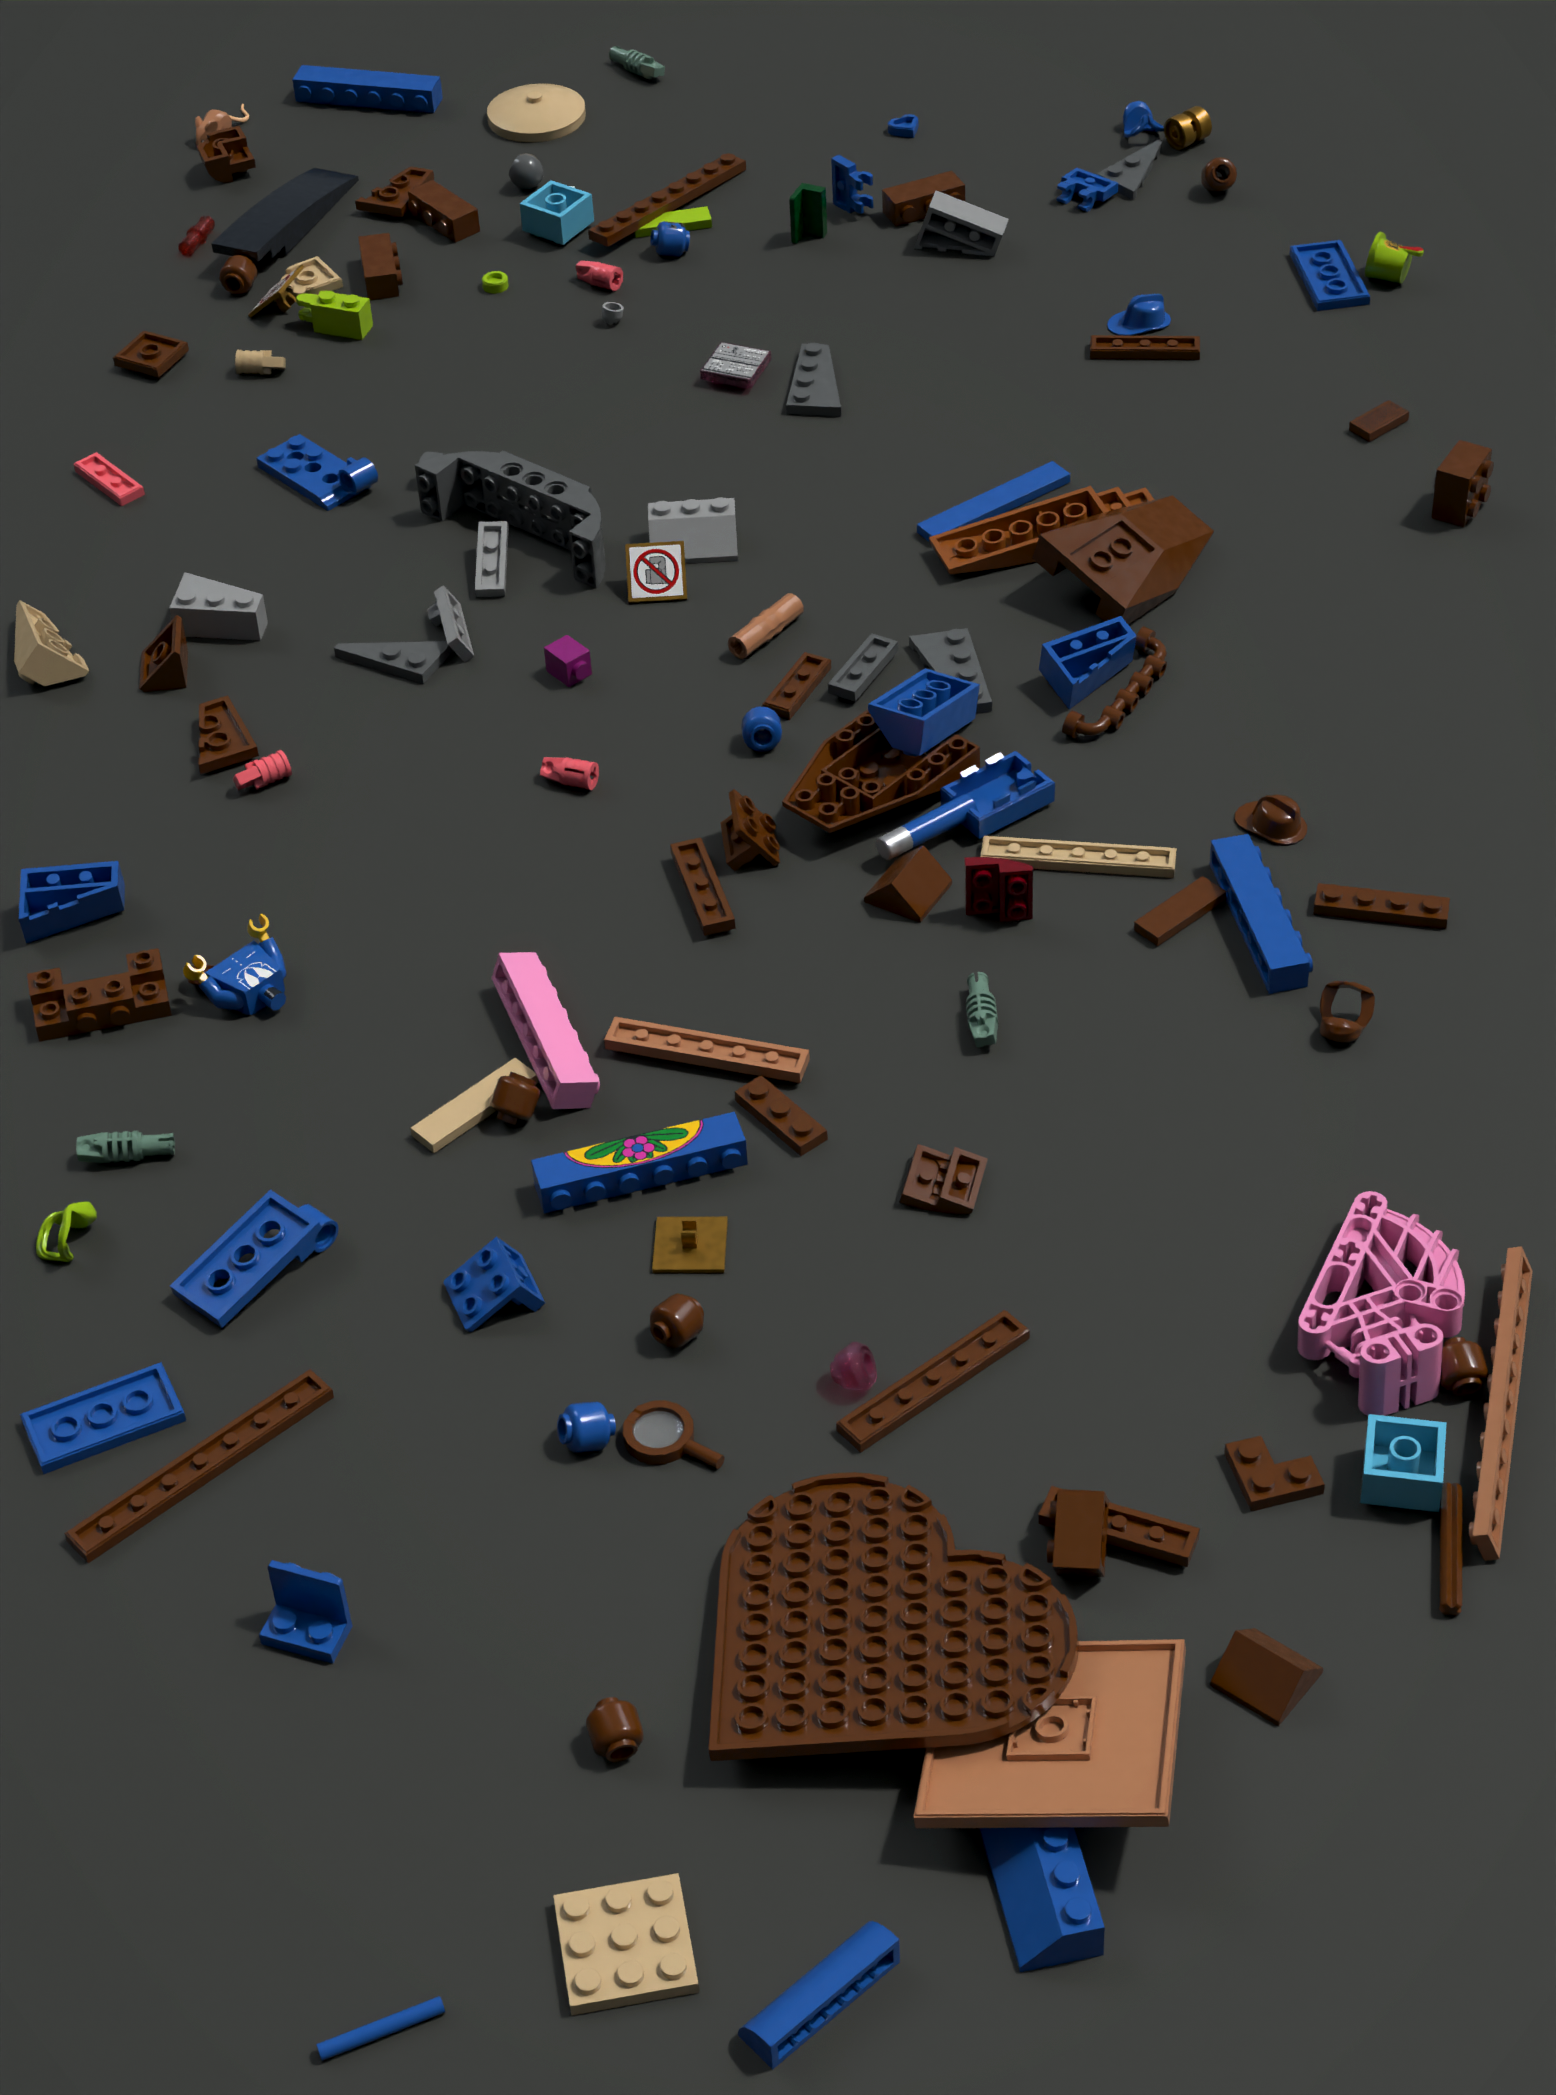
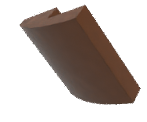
(943, 1180)

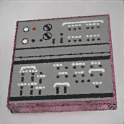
(735, 365)

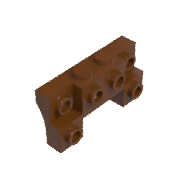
(101, 1001)

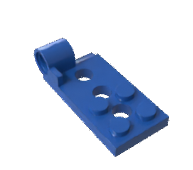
(317, 472)
(299, 1235)

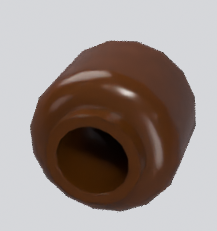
(1218, 175)
(238, 274)
(515, 1098)
(676, 1320)
(1462, 1367)
(614, 1729)

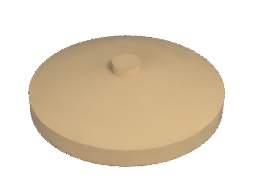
(536, 112)

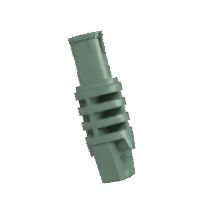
(637, 62)
(981, 1011)
(123, 1146)

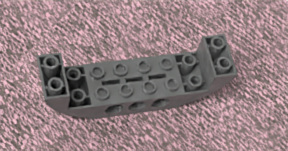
(522, 496)

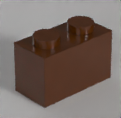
(1079, 1533)

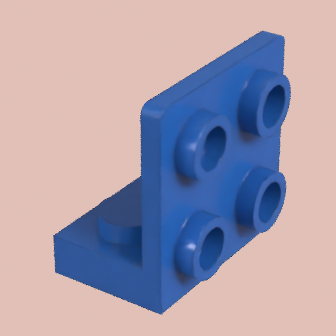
(490, 1282)
(308, 1613)

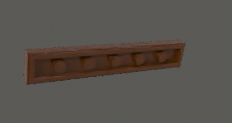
(932, 1380)

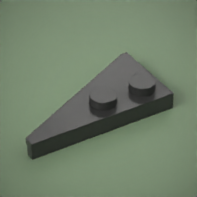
(1133, 169)
(404, 659)

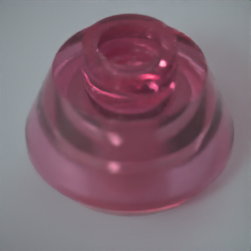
(854, 1367)

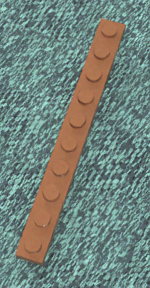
(1501, 1410)

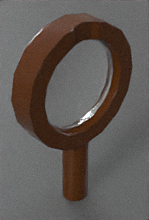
(664, 1433)

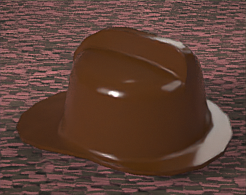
(1273, 818)

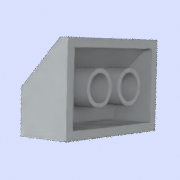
(703, 525)

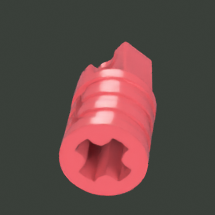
(600, 274)
(263, 771)
(570, 772)

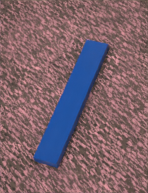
(997, 500)

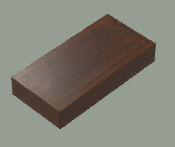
(1379, 420)

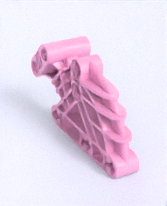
(1399, 1326)

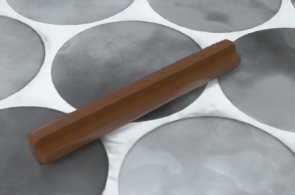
(1451, 1549)

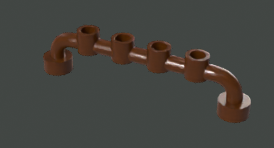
(1127, 697)

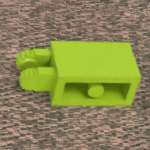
(336, 313)

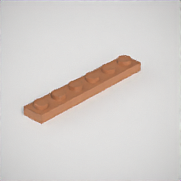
(707, 1049)

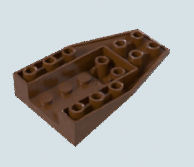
(1128, 554)
(863, 776)

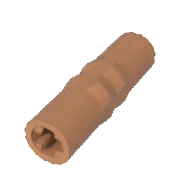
(765, 626)

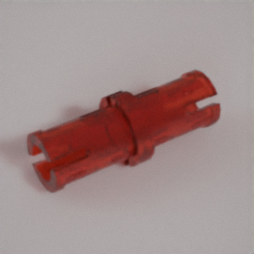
(196, 235)

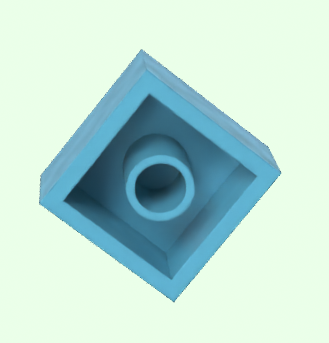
(556, 212)
(1403, 1463)

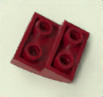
(998, 887)

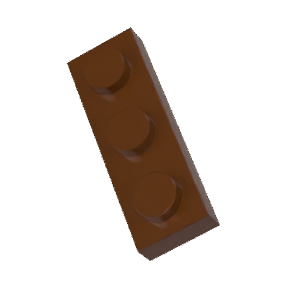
(781, 1115)

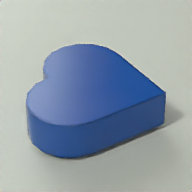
(904, 126)

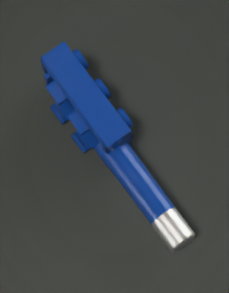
(979, 801)

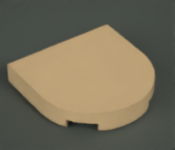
(313, 278)

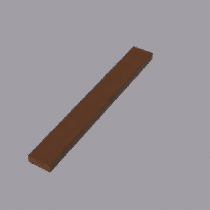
(198, 1466)

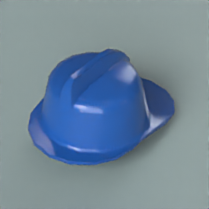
(1142, 315)

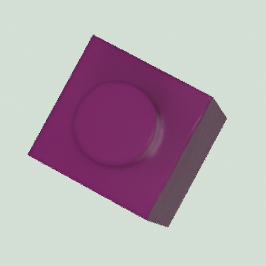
(567, 660)

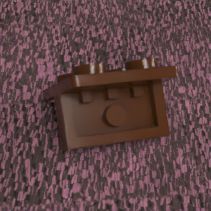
(748, 833)

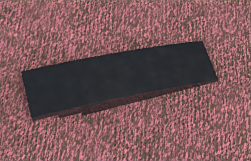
(284, 215)

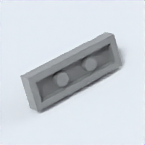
(491, 559)
(449, 614)

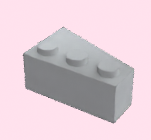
(960, 226)
(218, 610)

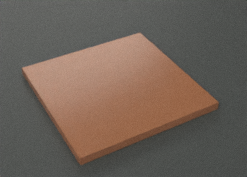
(1086, 1762)

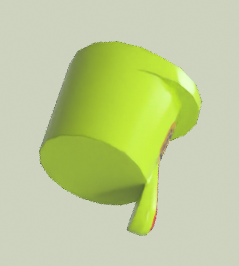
(1389, 260)

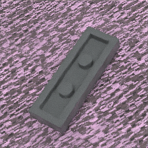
(863, 667)

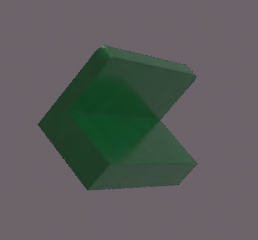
(808, 212)

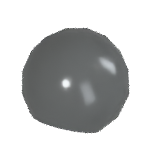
(526, 171)

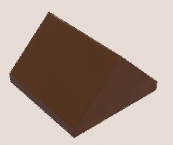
(165, 659)
(910, 885)
(1264, 1674)

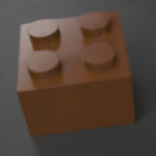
(1462, 483)

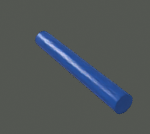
(380, 2028)

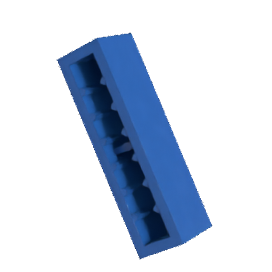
(821, 1993)

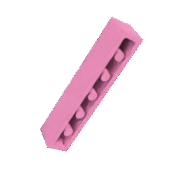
(545, 1031)

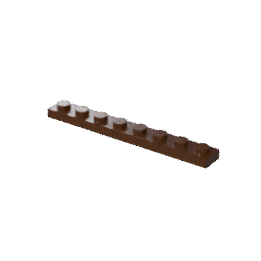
(667, 199)

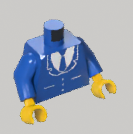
(247, 977)

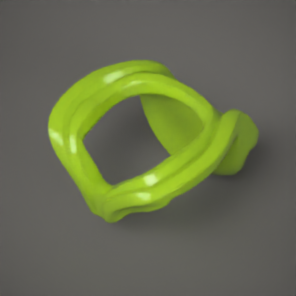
(74, 1216)

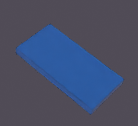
(1329, 275)
(102, 1417)

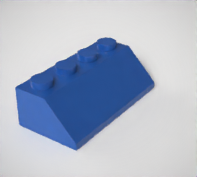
(924, 710)
(1044, 1895)

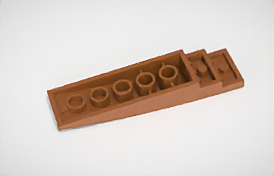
(1013, 536)

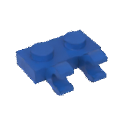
(846, 182)
(1086, 185)

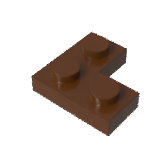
(1270, 1483)

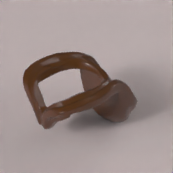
(1342, 1029)

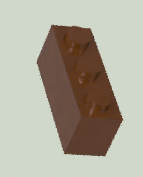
(912, 199)
(443, 211)
(380, 266)

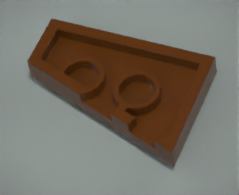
(394, 197)
(223, 736)

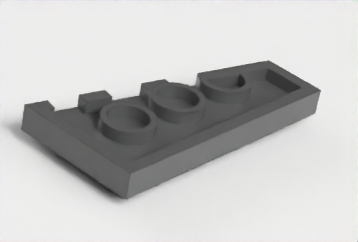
(814, 383)
(955, 656)

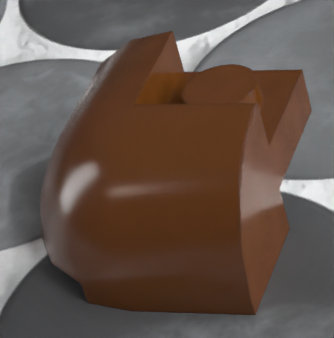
(226, 153)

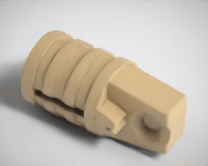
(257, 362)

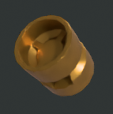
(1187, 127)

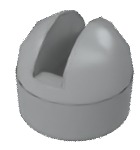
(612, 312)

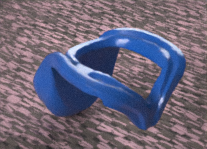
(1138, 118)

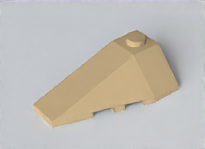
(41, 652)

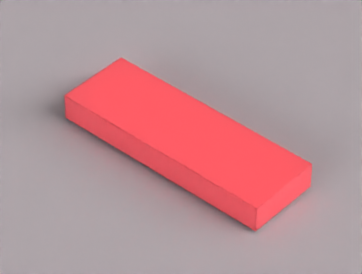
(109, 479)

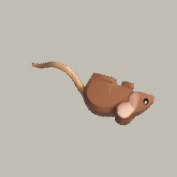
(214, 121)

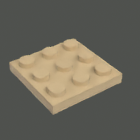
(625, 1944)

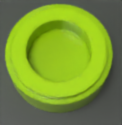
(495, 282)

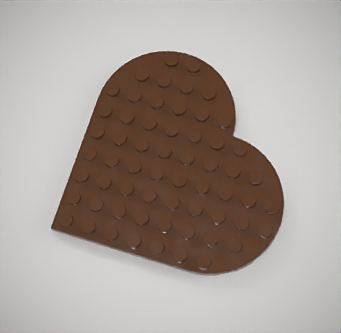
(872, 1633)

